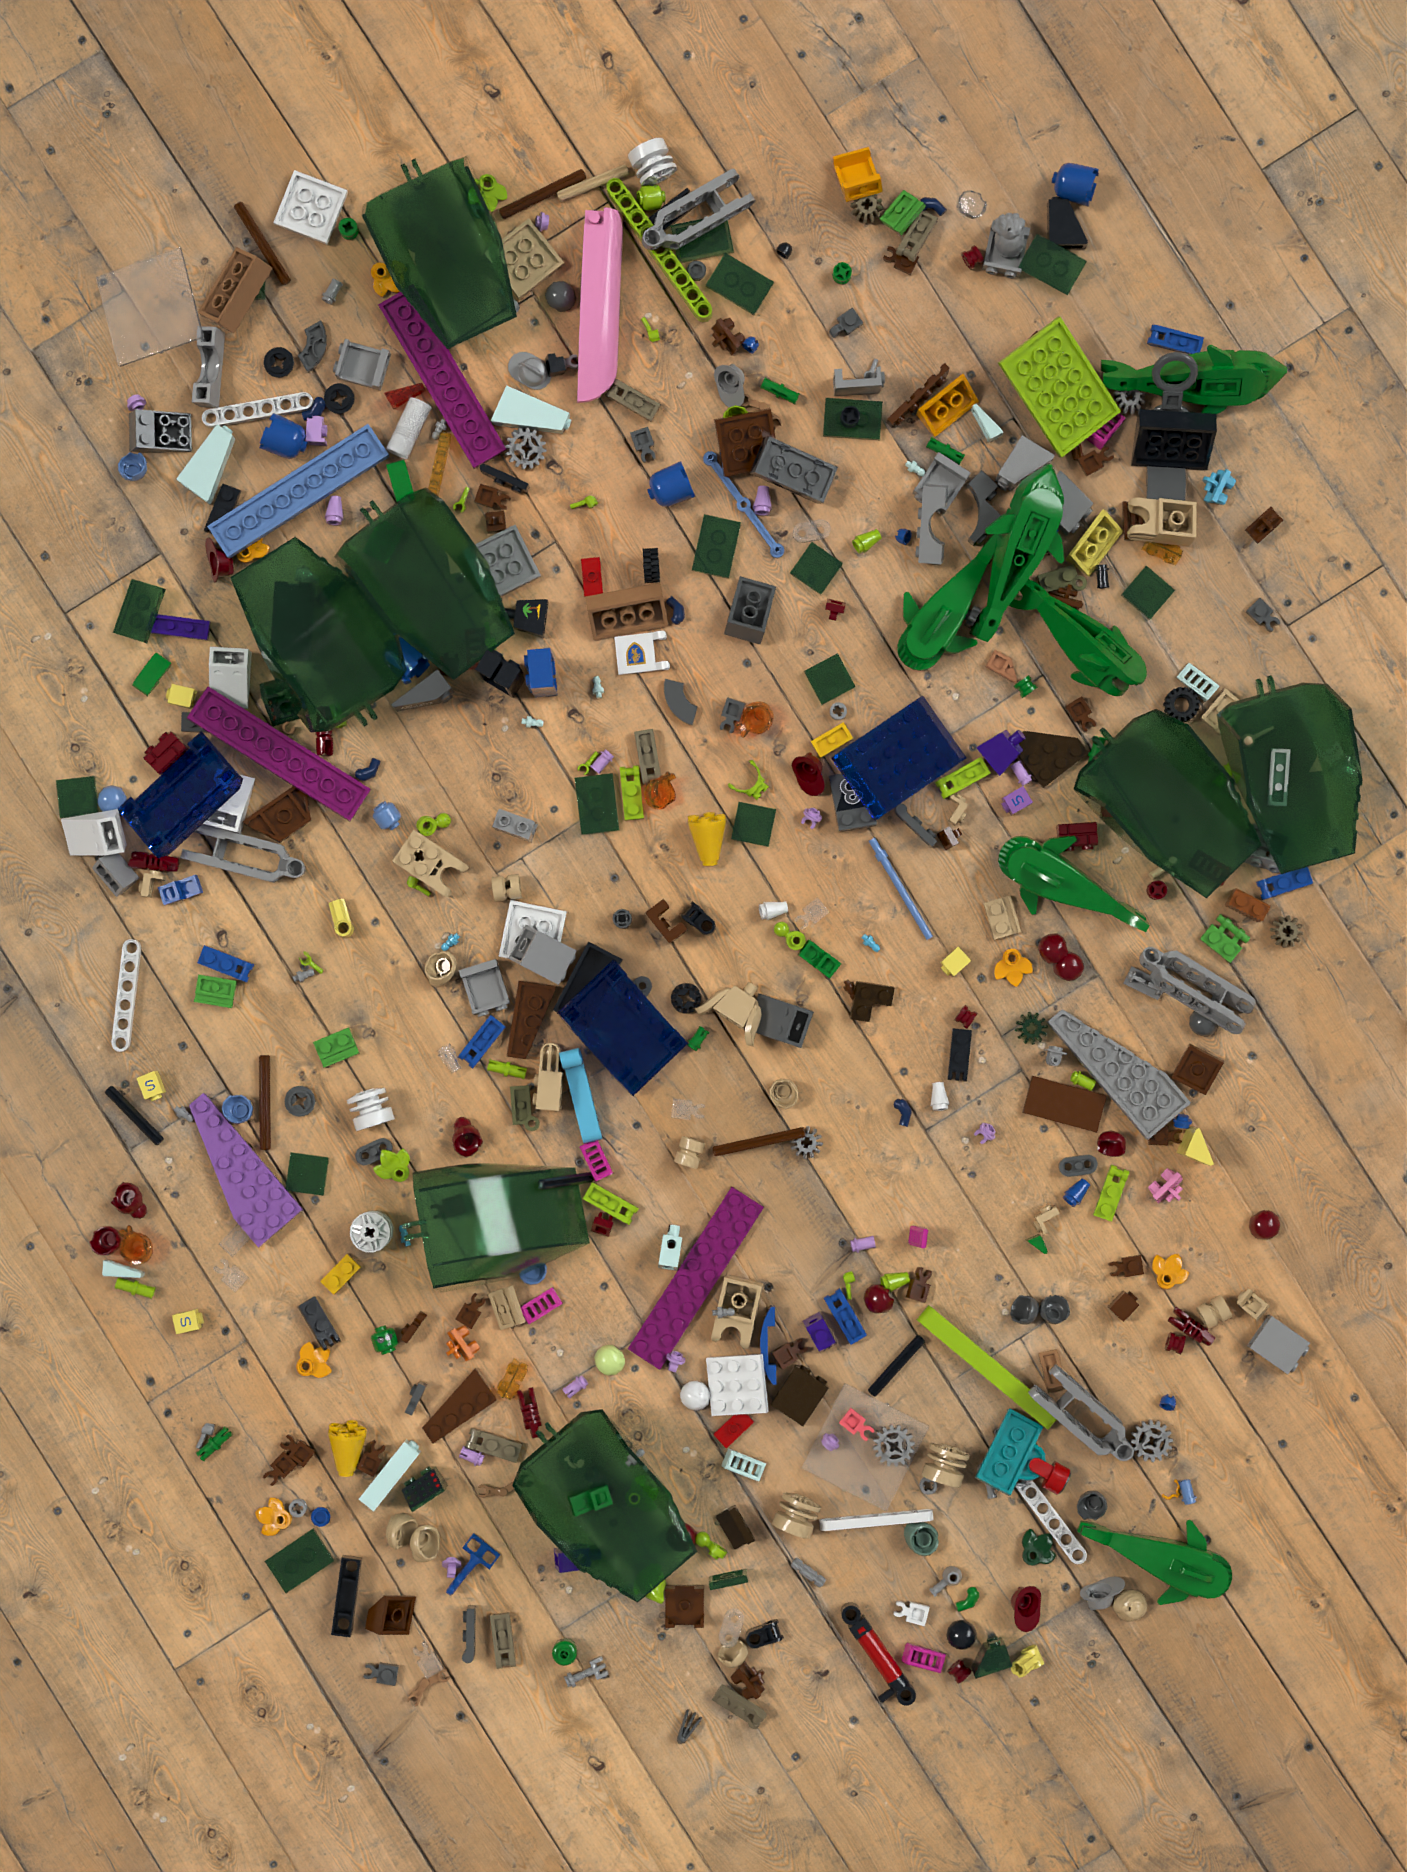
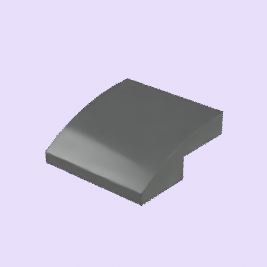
(1165, 483)

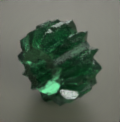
(1026, 1023)

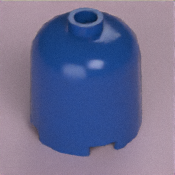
(1075, 183)
(283, 438)
(670, 485)
(414, 660)

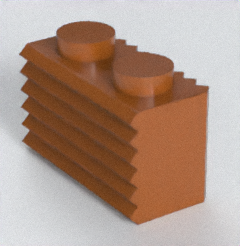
(1247, 905)

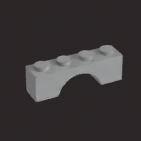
(207, 388)
(930, 548)

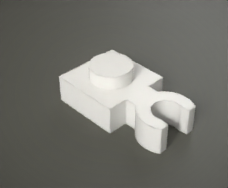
(915, 1613)

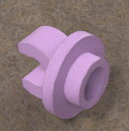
(813, 815)
(987, 1131)
(675, 1358)
(451, 1564)

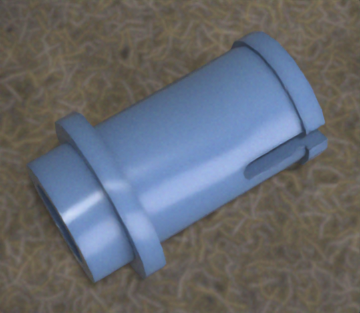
(1187, 1492)

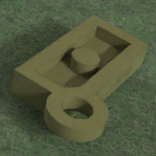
(1060, 578)
(522, 1107)

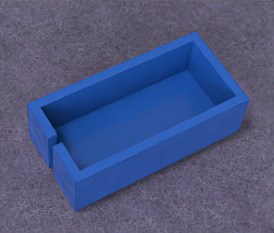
(540, 669)

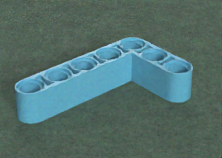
(581, 1095)

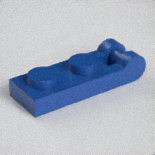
(1175, 340)
(1285, 882)
(224, 963)
(482, 1041)
(845, 1317)

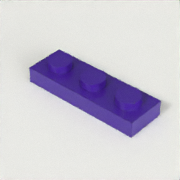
(181, 627)

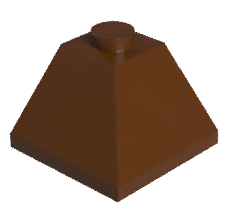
(391, 1615)

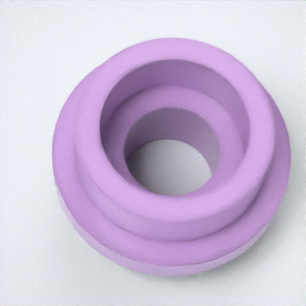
(542, 221)
(135, 402)
(830, 1441)

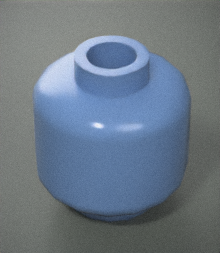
(386, 815)

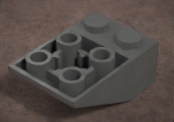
(159, 431)
(783, 1021)

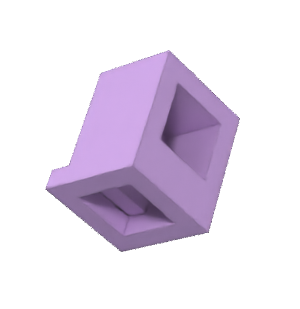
(316, 431)

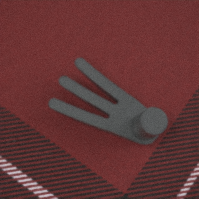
(684, 1733)

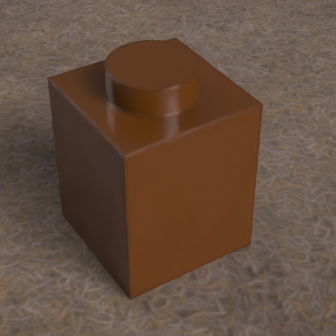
(1124, 1305)

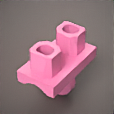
(1172, 1180)

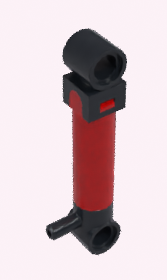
(879, 1656)

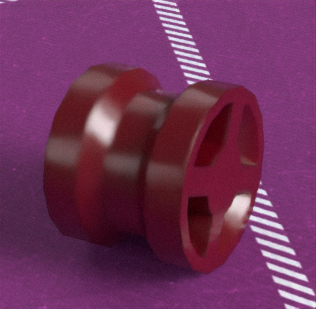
(972, 257)
(1159, 888)
(965, 1016)
(1175, 1343)
(959, 1671)

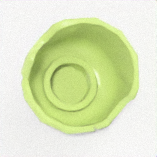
(609, 1360)

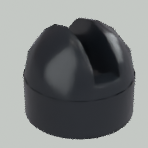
(784, 250)

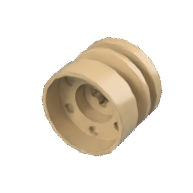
(945, 1465)
(796, 1515)

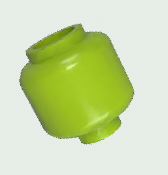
(650, 197)

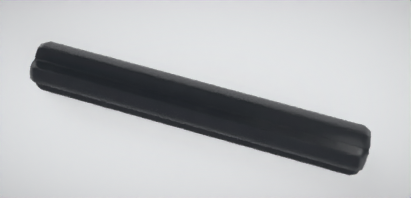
(134, 1115)
(567, 1180)
(896, 1365)

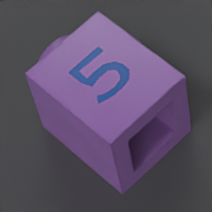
(1016, 801)

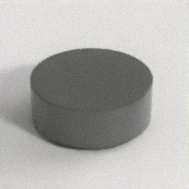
(696, 270)

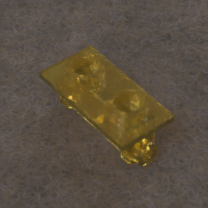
(1170, 553)
(514, 1371)

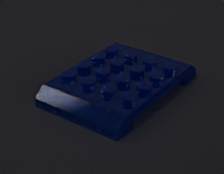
(898, 758)
(182, 797)
(622, 1028)

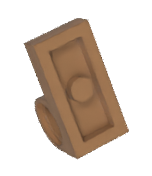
(1047, 1361)

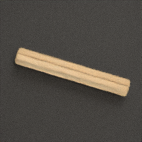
(592, 183)

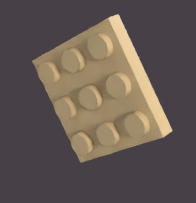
(529, 258)

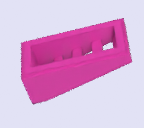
(1099, 439)
(590, 1162)
(918, 1236)
(526, 1314)
(908, 1652)

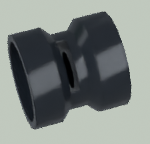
(850, 413)

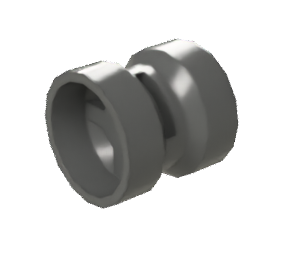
(622, 918)

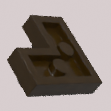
(866, 995)

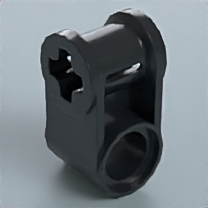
(698, 918)
(765, 1634)

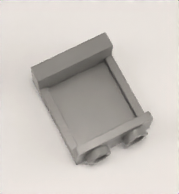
(995, 263)
(362, 365)
(857, 386)
(943, 472)
(515, 825)
(485, 987)
(1279, 1344)

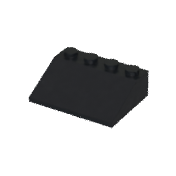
(1174, 439)

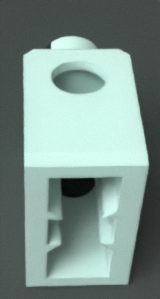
(670, 1257)

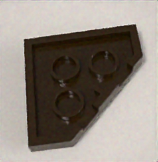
(1050, 755)

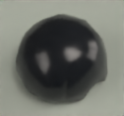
(961, 1634)

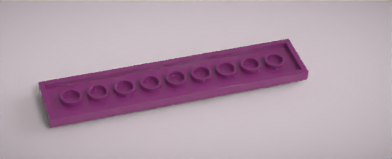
(443, 381)
(278, 754)
(695, 1277)

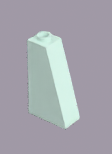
(525, 411)
(208, 463)
(390, 1474)

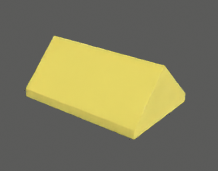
(1095, 543)
(1194, 1146)

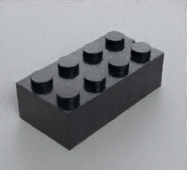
(500, 673)
(589, 965)

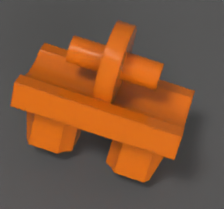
(467, 1351)

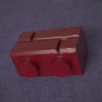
(165, 752)
(1084, 832)

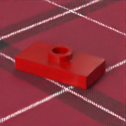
(591, 576)
(733, 1429)

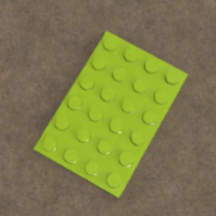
(1059, 387)

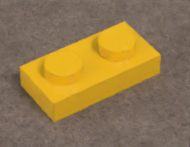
(831, 740)
(340, 1274)

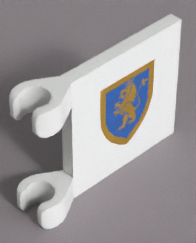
(637, 653)

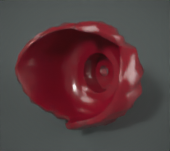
(468, 1146)
(122, 1201)

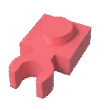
(854, 1422)

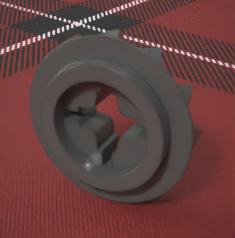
(298, 1110)

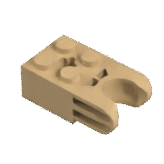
(1165, 521)
(432, 866)
(549, 1079)
(744, 1312)

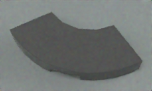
(314, 347)
(678, 703)

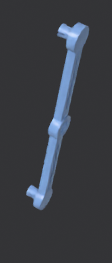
(776, 549)

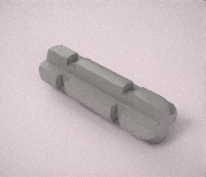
(808, 1572)

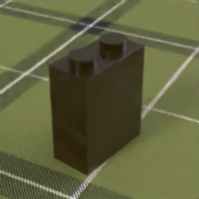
(800, 1394)

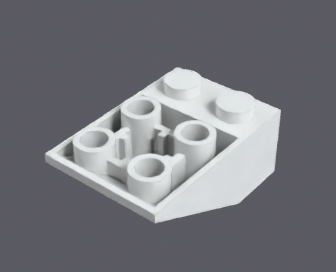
(231, 673)
(233, 812)
(95, 833)

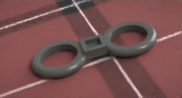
(1173, 393)

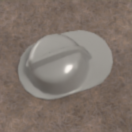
(529, 370)
(730, 384)
(1102, 1592)

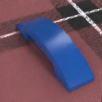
(769, 1320)

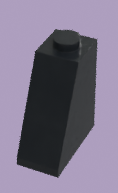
(1063, 225)

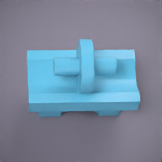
(1215, 485)

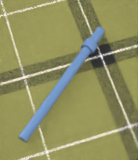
(881, 856)

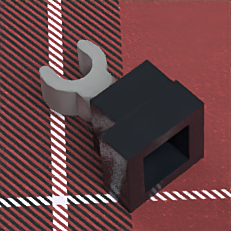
(558, 365)

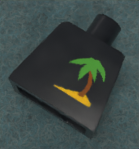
(529, 616)

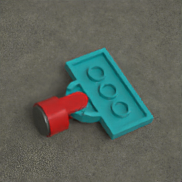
(1016, 1456)

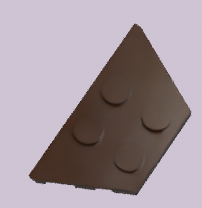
(282, 815)

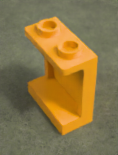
(857, 174)

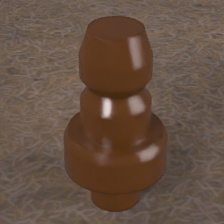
(849, 987)

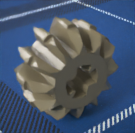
(873, 211)
(1282, 924)

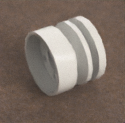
(652, 162)
(370, 1109)
(382, 1235)

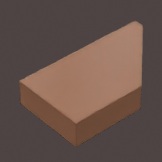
(1002, 666)

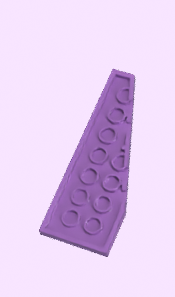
(251, 1189)

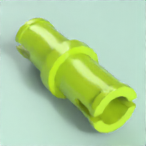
(507, 1069)
(135, 1288)

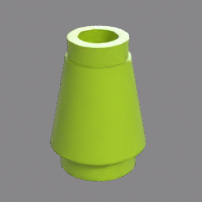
(865, 541)
(894, 1280)

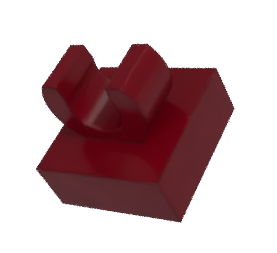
(835, 607)
(602, 1226)

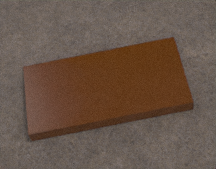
(1064, 1104)

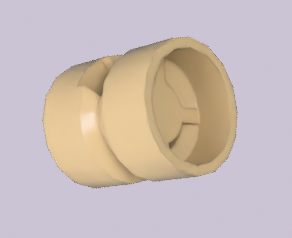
(499, 887)
(689, 1152)
(1213, 1312)

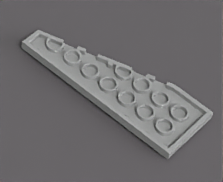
(1134, 1085)

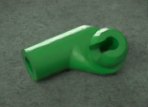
(970, 1601)

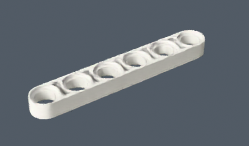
(257, 407)
(128, 995)
(1046, 1517)
(879, 1519)

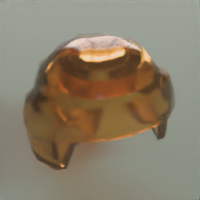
(756, 718)
(660, 792)
(135, 1247)

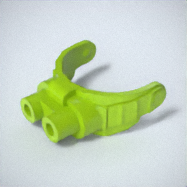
(757, 788)

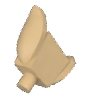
(737, 1007)

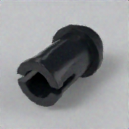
(1102, 576)

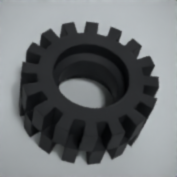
(651, 565)
(1189, 696)

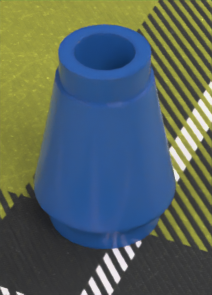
(1075, 1194)

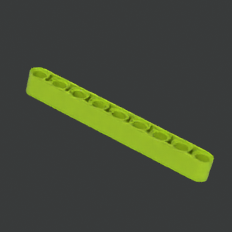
(661, 259)
(984, 1364)

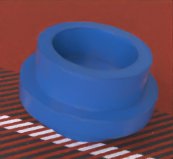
(1182, 1121)
(320, 1516)

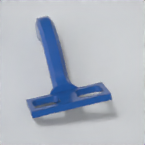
(475, 1558)

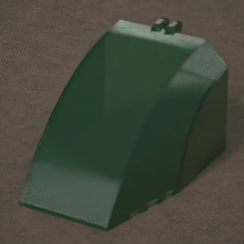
(444, 250)
(428, 581)
(319, 635)
(1169, 800)
(1320, 807)
(494, 1221)
(623, 1544)

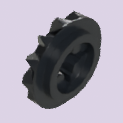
(282, 354)
(331, 394)
(682, 989)

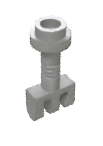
(594, 1669)

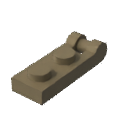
(917, 235)
(633, 400)
(647, 754)
(494, 1445)
(502, 1639)
(739, 1706)

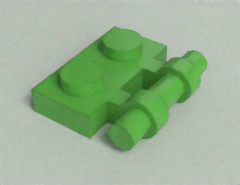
(1220, 942)

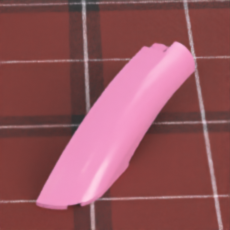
(599, 303)

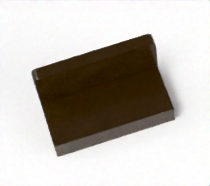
(735, 1527)

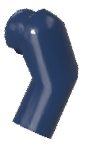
(934, 204)
(316, 410)
(905, 1111)

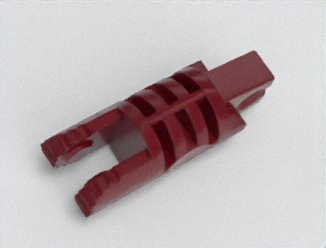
(324, 743)
(144, 861)
(1191, 1327)
(530, 1412)

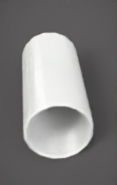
(410, 426)

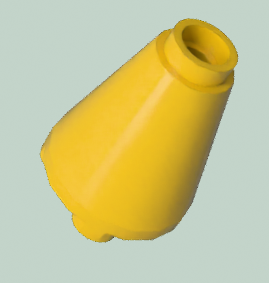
(707, 836)
(346, 1445)

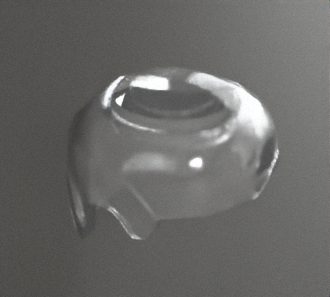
(971, 205)

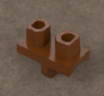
(725, 337)
(1264, 525)
(1065, 599)
(751, 1679)

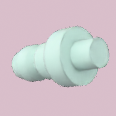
(912, 466)
(597, 690)
(532, 722)

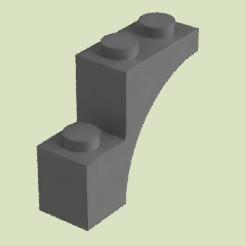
(982, 489)

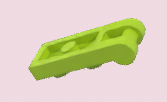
(963, 777)
(631, 793)
(1111, 1193)
(610, 1203)

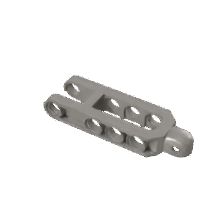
(655, 235)
(287, 865)
(1221, 991)
(1112, 1443)

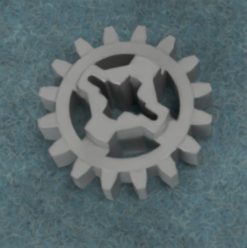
(524, 457)
(1160, 1436)
(889, 1452)

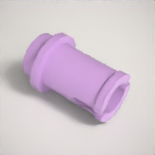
(602, 761)
(1021, 773)
(862, 1244)
(575, 1386)
(472, 1456)

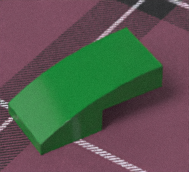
(399, 479)
(151, 674)
(819, 959)
(590, 1500)

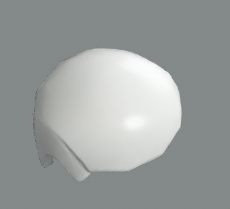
(695, 1395)

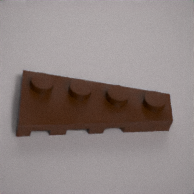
(921, 393)
(529, 1010)
(463, 1404)

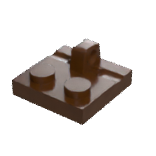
(1197, 1069)

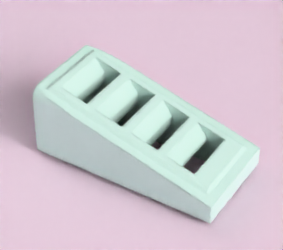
(987, 425)
(1204, 696)
(116, 1269)
(728, 1460)

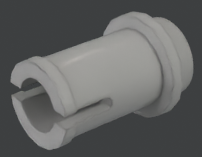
(332, 291)

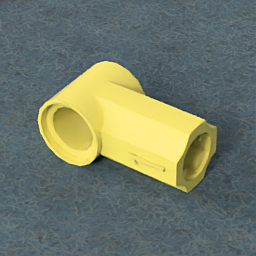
(341, 916)
(1028, 1661)

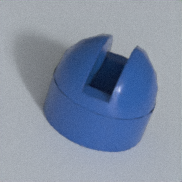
(750, 344)
(903, 536)
(1167, 1403)

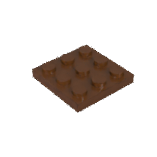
(741, 438)

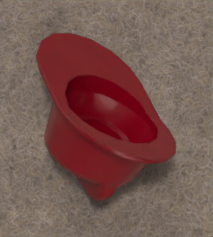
(218, 561)
(809, 774)
(1026, 1607)

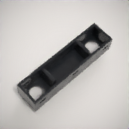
(346, 1596)

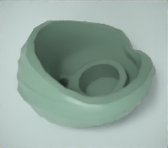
(925, 1540)

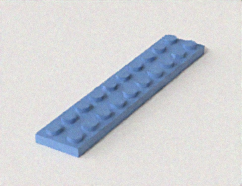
(298, 491)

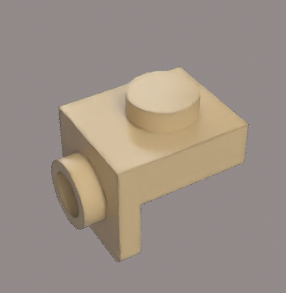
(958, 814)
(147, 884)
(1046, 1213)
(1252, 1304)

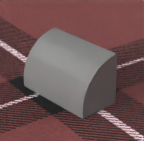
(115, 873)

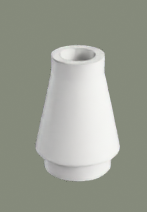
(772, 909)
(939, 1098)

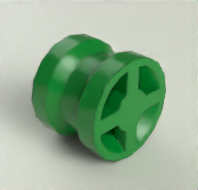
(350, 232)
(841, 269)
(1025, 686)

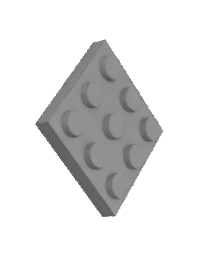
(508, 560)

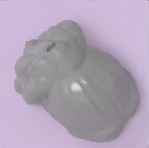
(1009, 234)

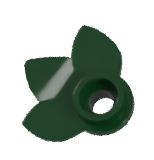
(1039, 1546)

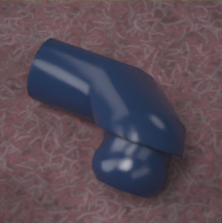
(678, 610)
(369, 772)

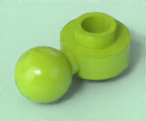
(442, 820)
(782, 930)
(716, 1551)

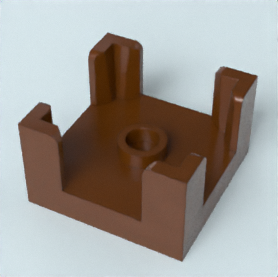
(662, 925)
(684, 1605)

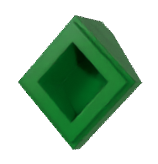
(1038, 1243)

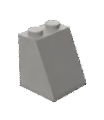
(1022, 462)
(1075, 505)
(542, 954)

